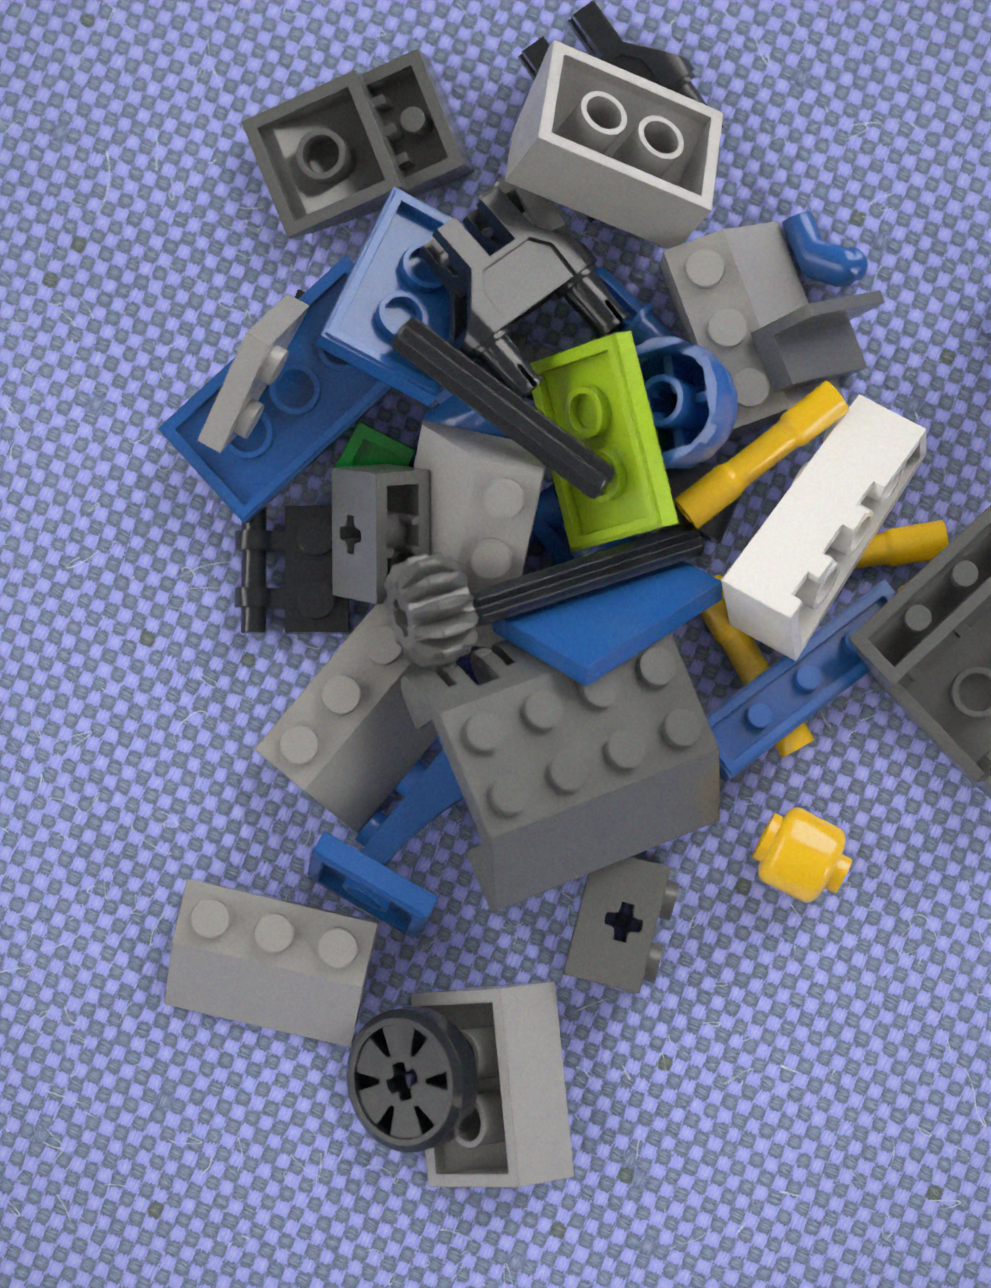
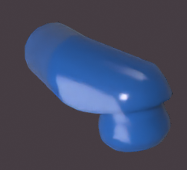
(821, 259)

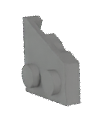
(254, 366)

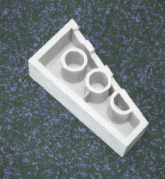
(822, 526)

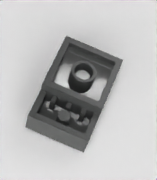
(353, 141)

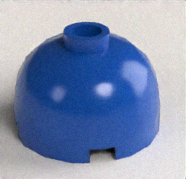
(688, 399)

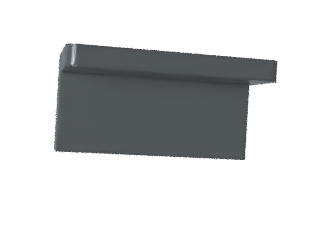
(814, 342)

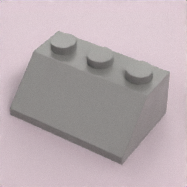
(616, 147)
(726, 291)
(480, 504)
(350, 728)
(270, 962)
(521, 1104)

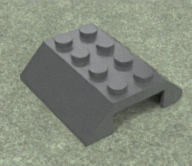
(935, 650)
(567, 769)

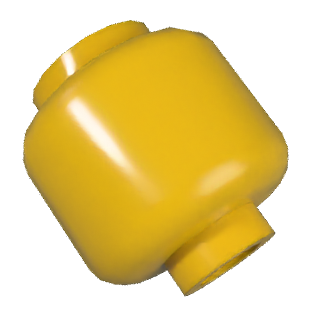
(801, 854)

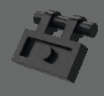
(308, 574)

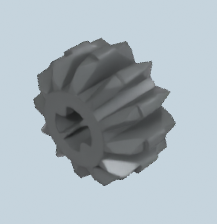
(431, 609)

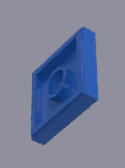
(370, 885)

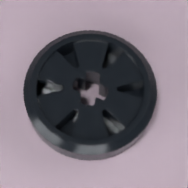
(446, 1073)

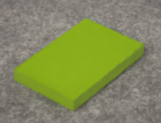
(603, 403)

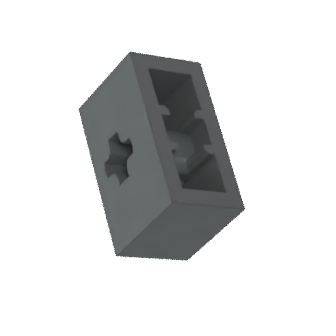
(376, 524)
(593, 951)

